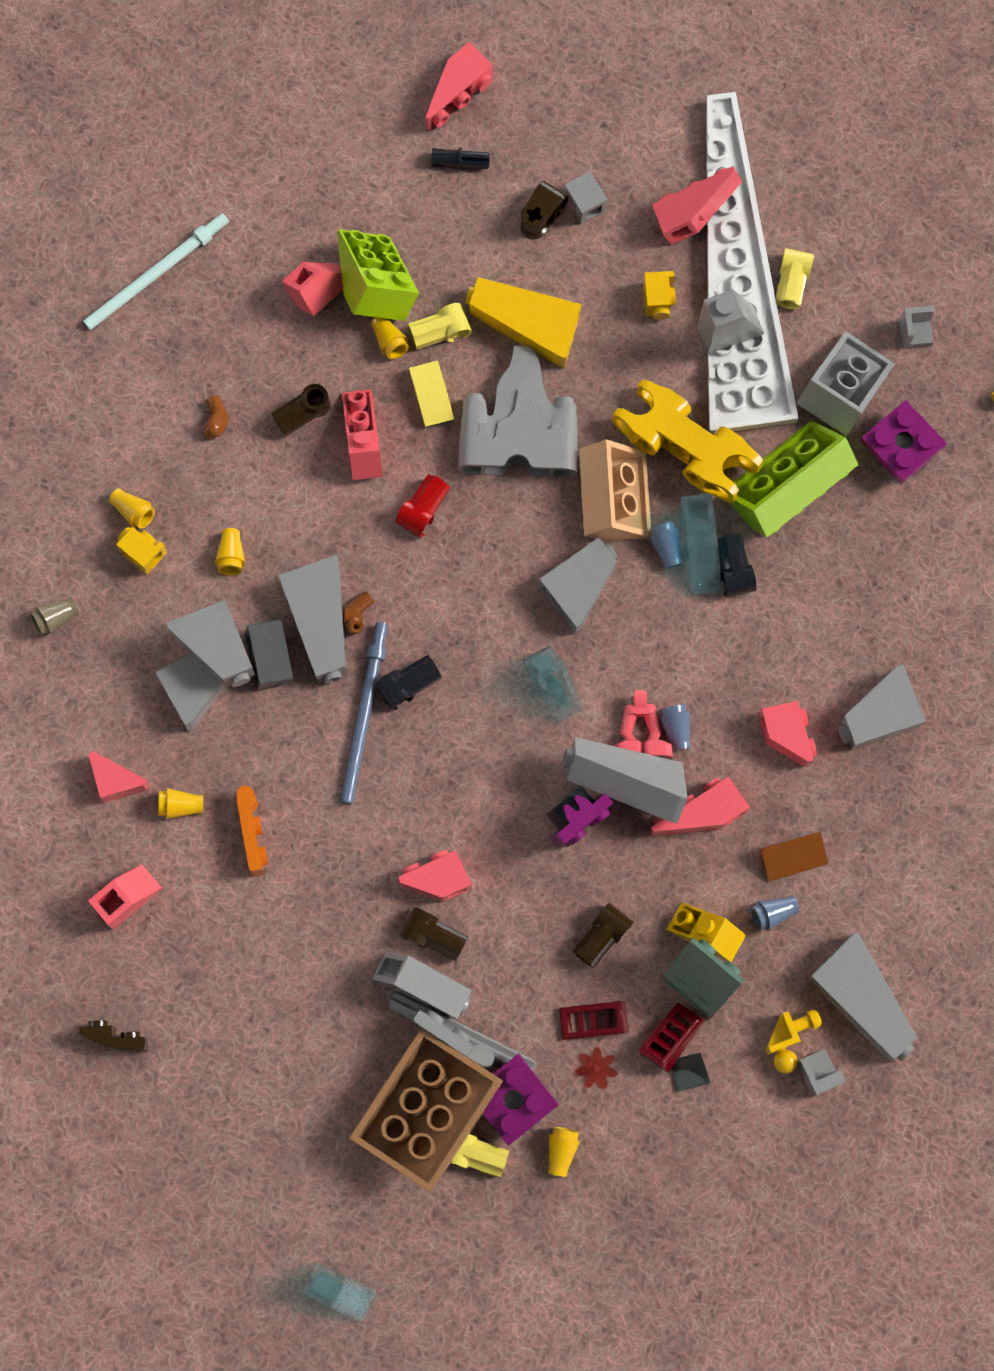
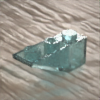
(700, 543)

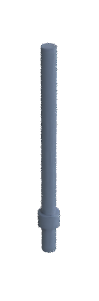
(376, 655)

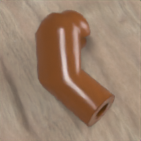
(218, 420)
(354, 613)

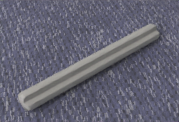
(409, 1008)

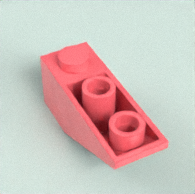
(461, 78)
(691, 208)
(362, 434)
(709, 811)

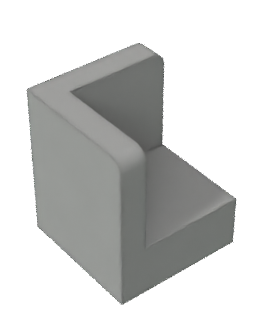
(587, 197)
(916, 327)
(819, 1072)

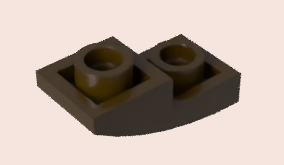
(105, 1035)

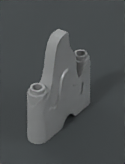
(522, 427)

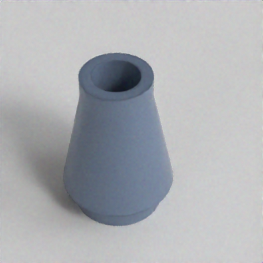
(666, 542)
(677, 726)
(770, 913)

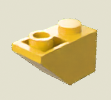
(716, 930)

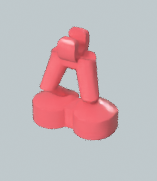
(652, 745)

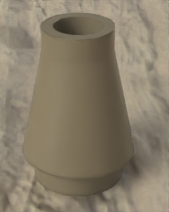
(53, 615)

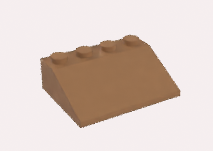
(426, 1110)

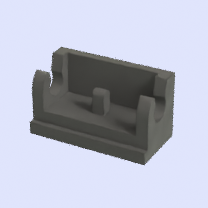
(268, 654)

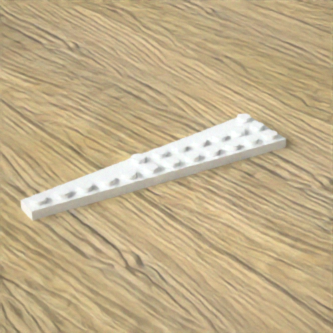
(752, 378)

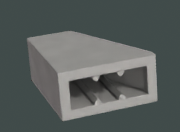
(727, 321)
(579, 582)
(214, 642)
(190, 689)
(883, 712)
(422, 984)

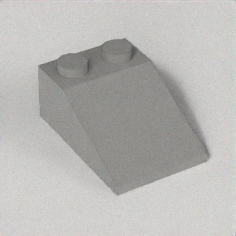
(845, 383)

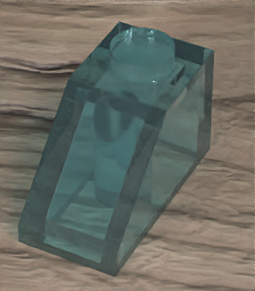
(553, 683)
(339, 1292)

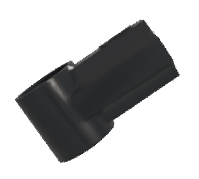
(735, 570)
(404, 684)

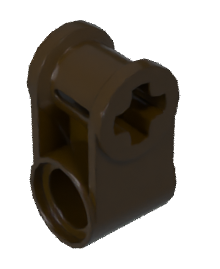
(542, 210)

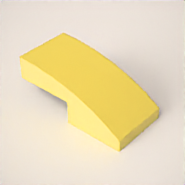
(431, 393)

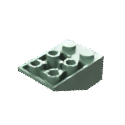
(703, 977)

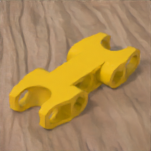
(703, 452)

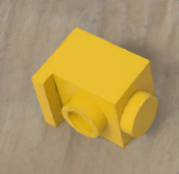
(658, 294)
(140, 548)

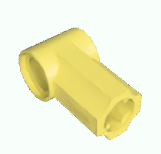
(794, 273)
(445, 325)
(481, 1156)

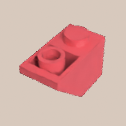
(314, 285)
(786, 732)
(438, 879)
(125, 896)

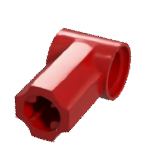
(420, 510)

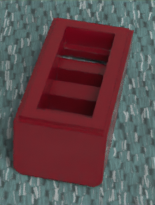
(621, 1016)
(673, 1052)

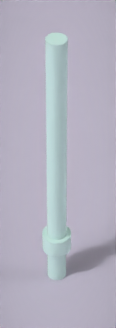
(201, 236)

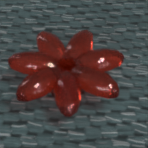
(592, 1073)

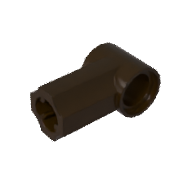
(299, 411)
(606, 931)
(430, 933)

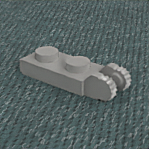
(456, 1039)

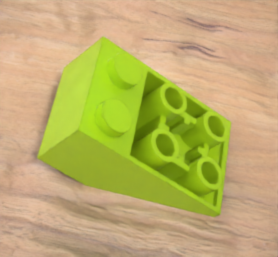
(374, 276)

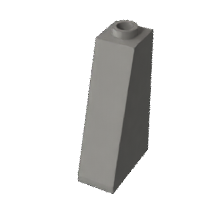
(317, 610)
(628, 777)
(862, 996)

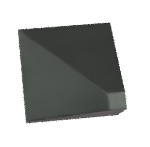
(690, 1072)

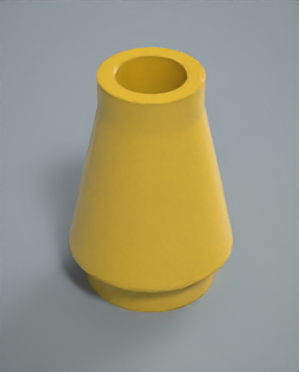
(390, 338)
(134, 509)
(230, 553)
(178, 803)
(562, 1148)

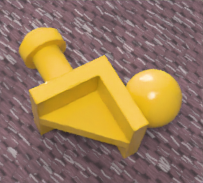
(786, 1035)

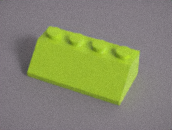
(793, 477)

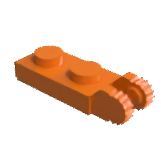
(251, 827)

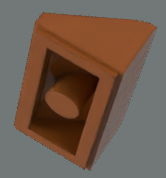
(793, 856)

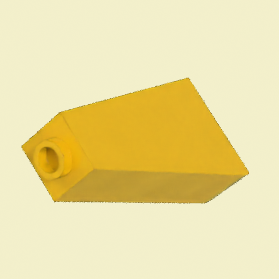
(526, 317)

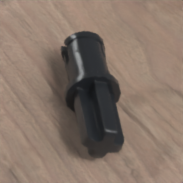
(460, 159)

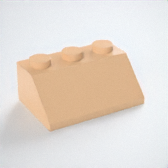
(614, 492)

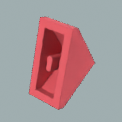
(114, 780)

